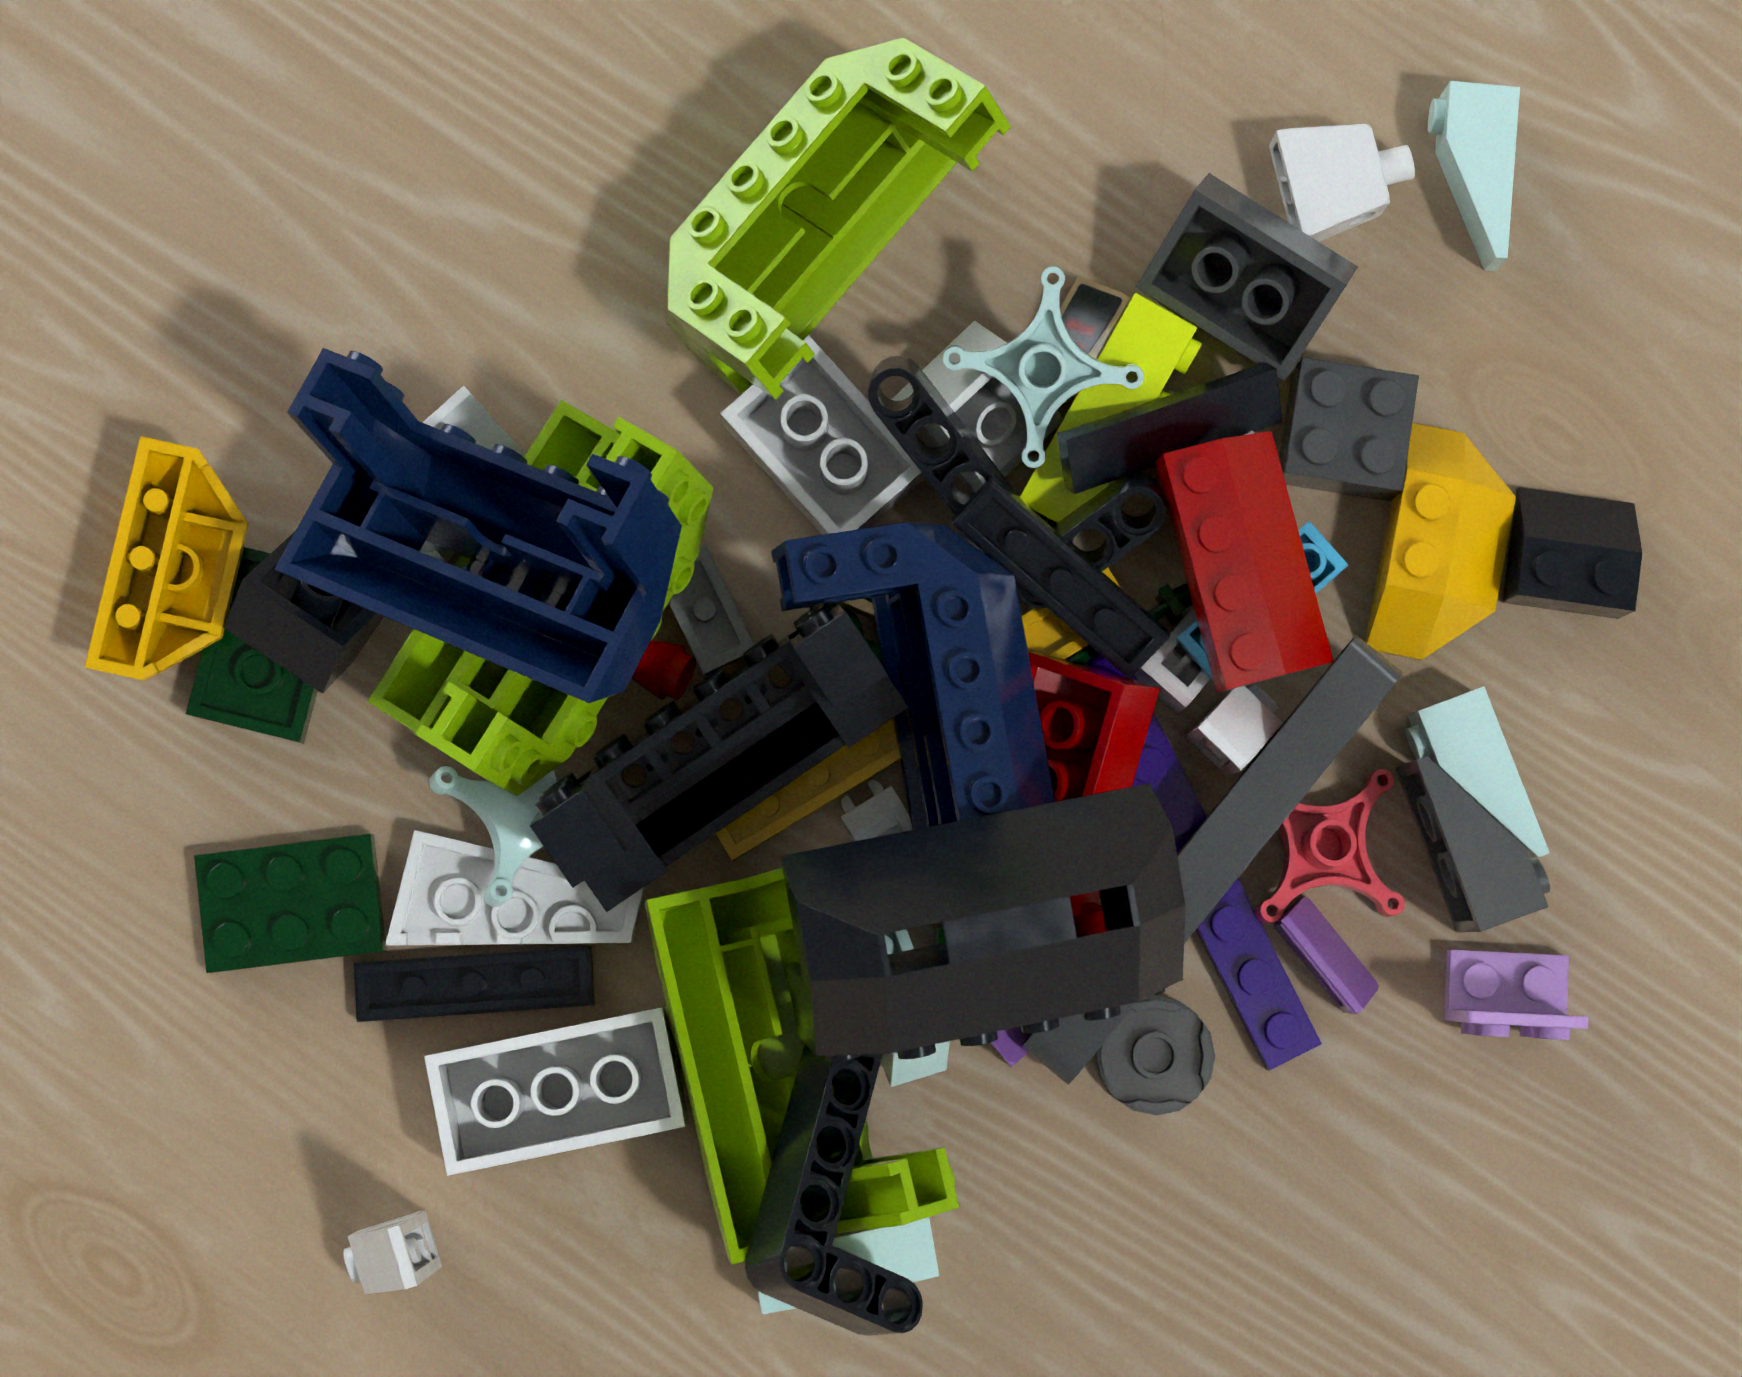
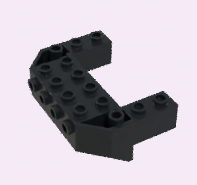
(629, 834)

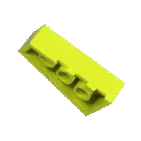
(1144, 336)

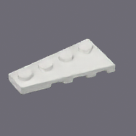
(445, 903)

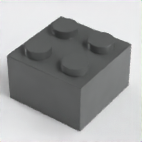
(1348, 429)

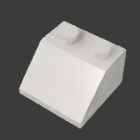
(981, 404)

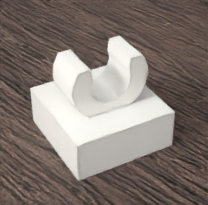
(877, 816)

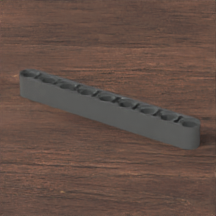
(1247, 819)

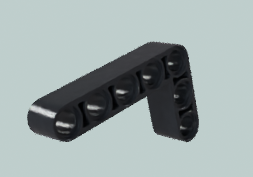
(964, 453)
(822, 1185)

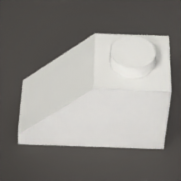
(1236, 728)

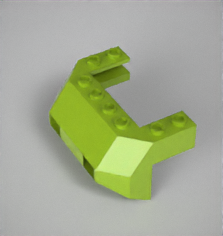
(818, 205)
(495, 717)
(740, 1052)

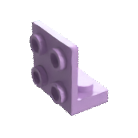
(1508, 989)

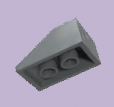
(1474, 858)

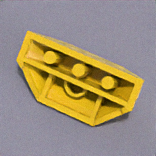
(1440, 546)
(168, 564)

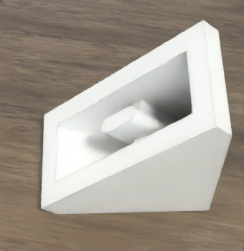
(1174, 670)

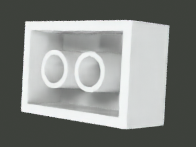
(824, 446)

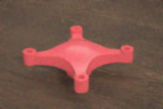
(1330, 850)

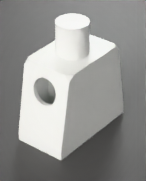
(1335, 176)

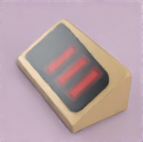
(1092, 315)

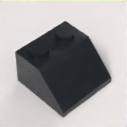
(1573, 554)
(299, 624)

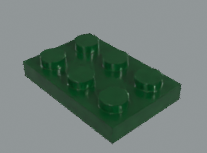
(247, 688)
(290, 903)

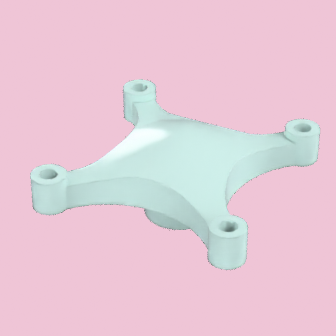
(1043, 367)
(505, 819)

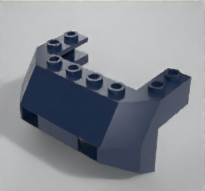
(556, 572)
(951, 651)

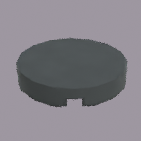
(1157, 1057)

